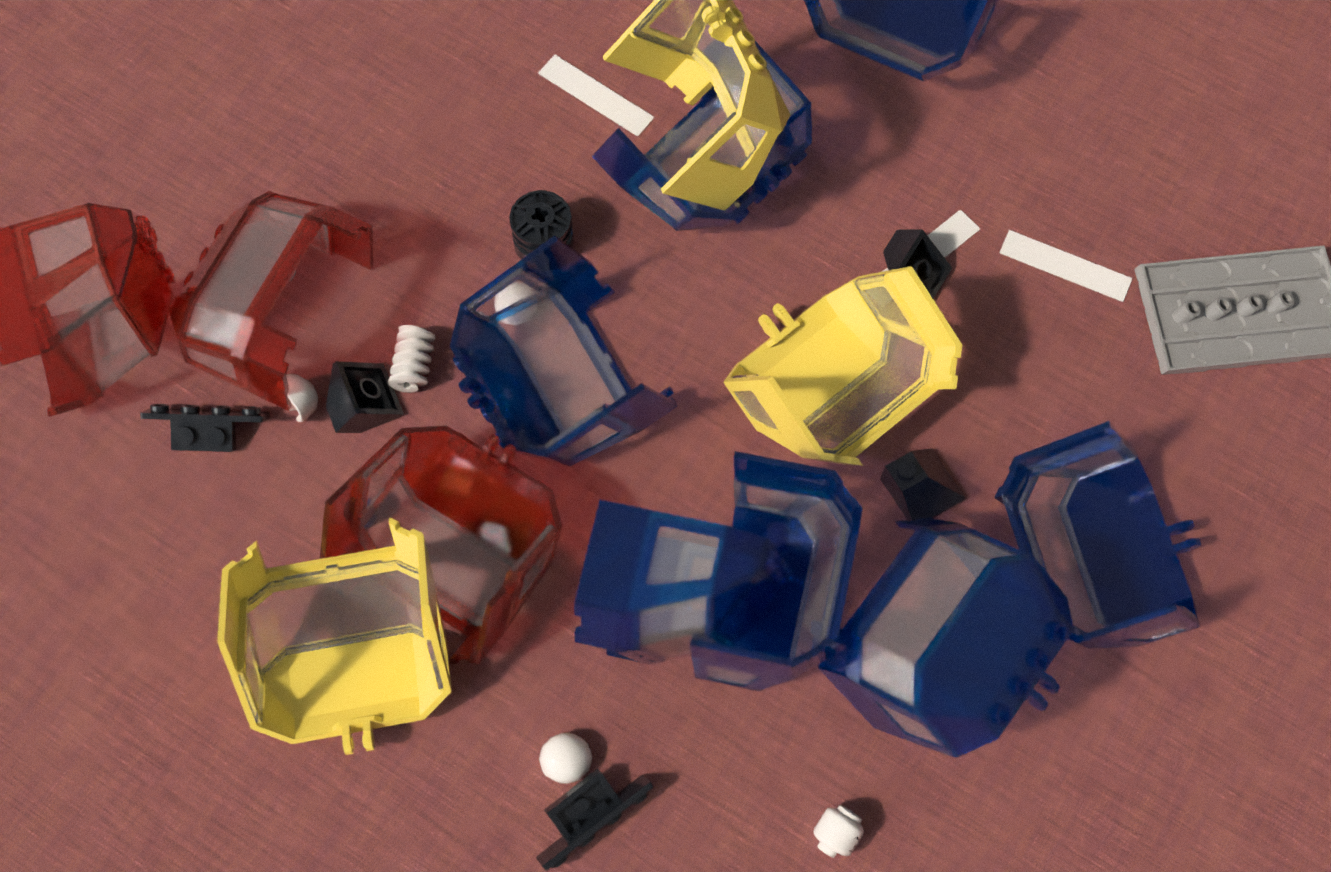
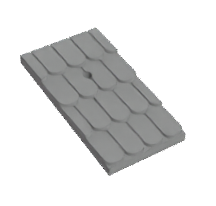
(1238, 309)

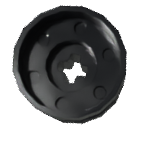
(536, 208)

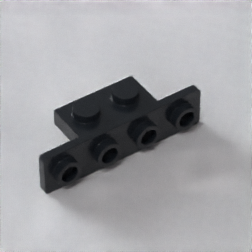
(204, 429)
(587, 810)

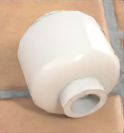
(838, 831)

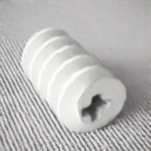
(410, 356)

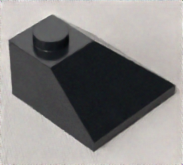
(916, 249)
(360, 397)
(921, 485)

